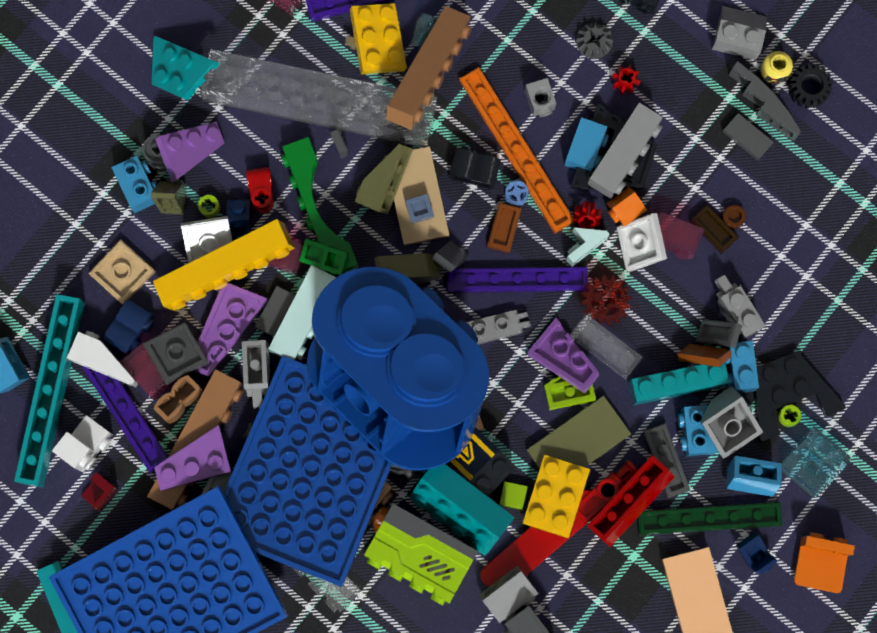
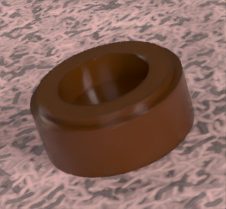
(734, 216)

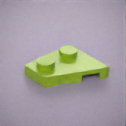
(563, 394)

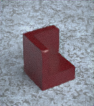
(99, 491)

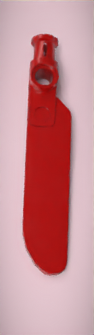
(537, 545)

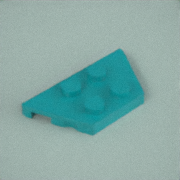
(178, 68)

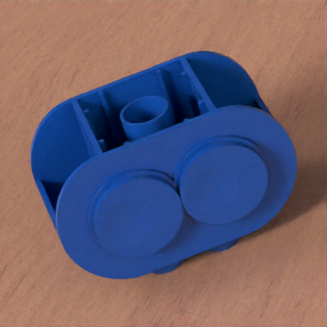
(397, 366)

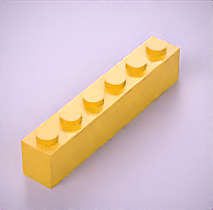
(224, 265)

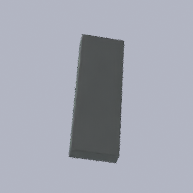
(663, 449)

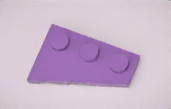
(188, 148)
(563, 357)
(195, 462)

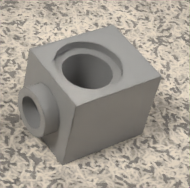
(540, 88)

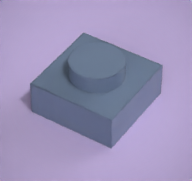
(419, 209)

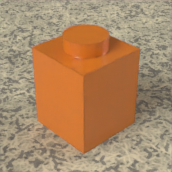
(626, 207)

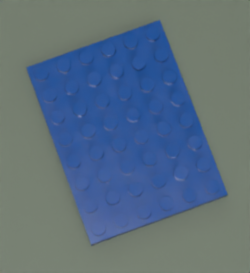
(305, 479)
(174, 577)

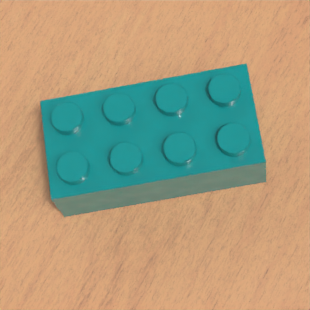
(461, 508)

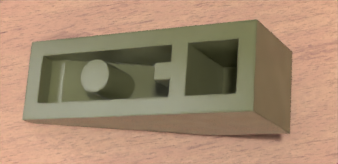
(382, 183)
(170, 196)
(417, 267)

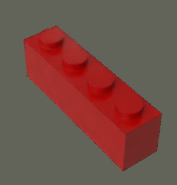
(631, 501)

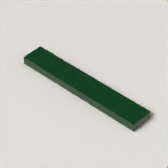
(710, 518)

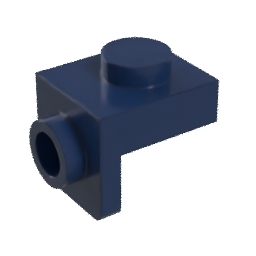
(239, 216)
(756, 554)

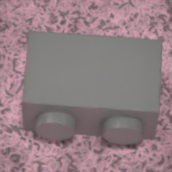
(509, 594)

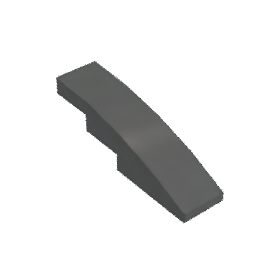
(771, 108)

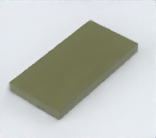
(583, 436)

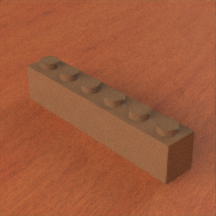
(428, 68)
(208, 413)

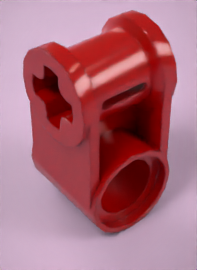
(260, 186)

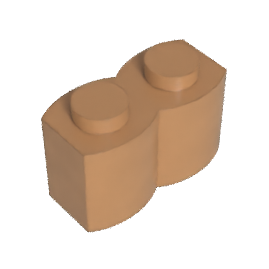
(173, 404)

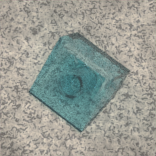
(814, 462)

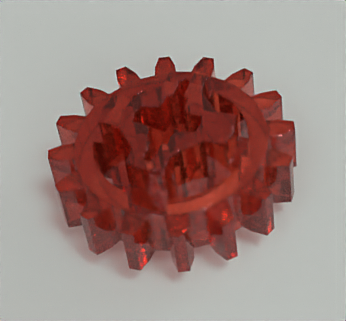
(616, 303)

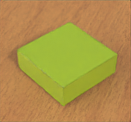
(513, 495)

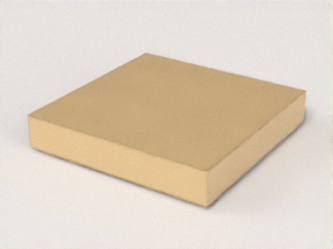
(122, 272)

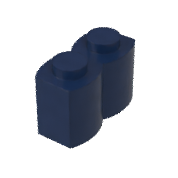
(129, 327)

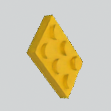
(378, 38)
(556, 496)

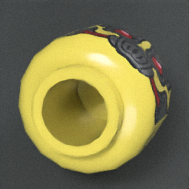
(776, 67)

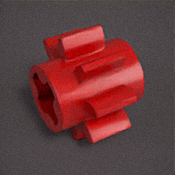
(627, 73)
(587, 215)

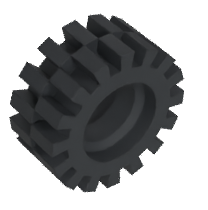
(819, 76)

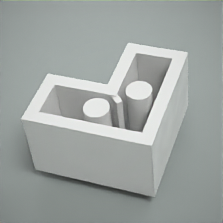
(83, 444)

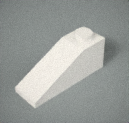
(96, 356)

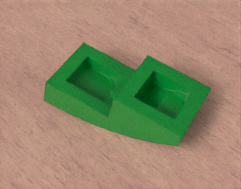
(323, 256)

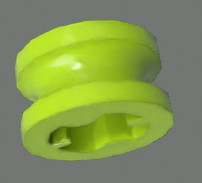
(214, 201)
(791, 408)

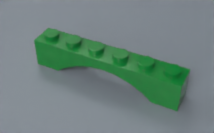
(303, 164)

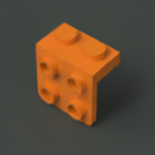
(822, 562)

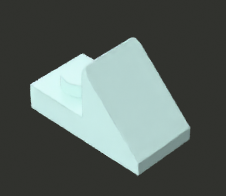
(590, 241)

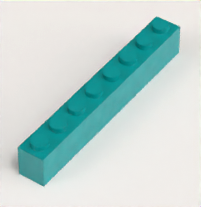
(49, 392)

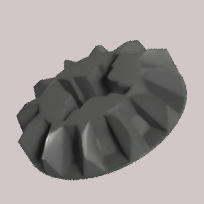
(592, 50)

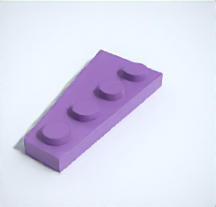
(226, 323)

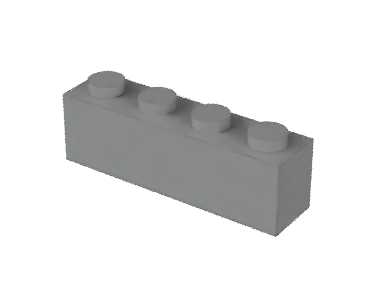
(625, 150)

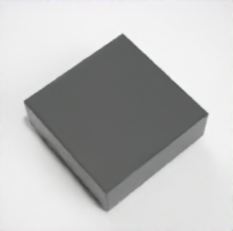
(339, 144)

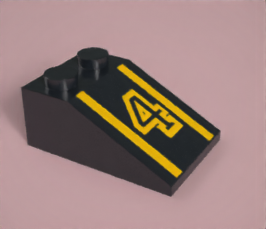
(482, 464)

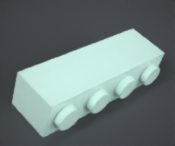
(297, 323)

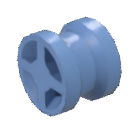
(516, 188)

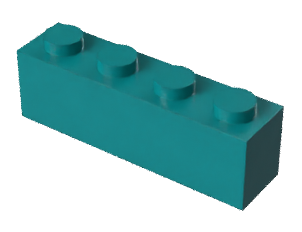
(677, 383)

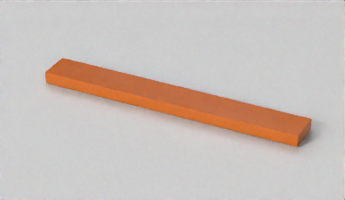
(516, 150)

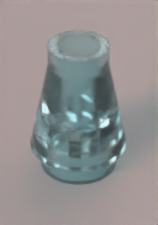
(422, 29)

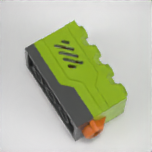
(419, 553)

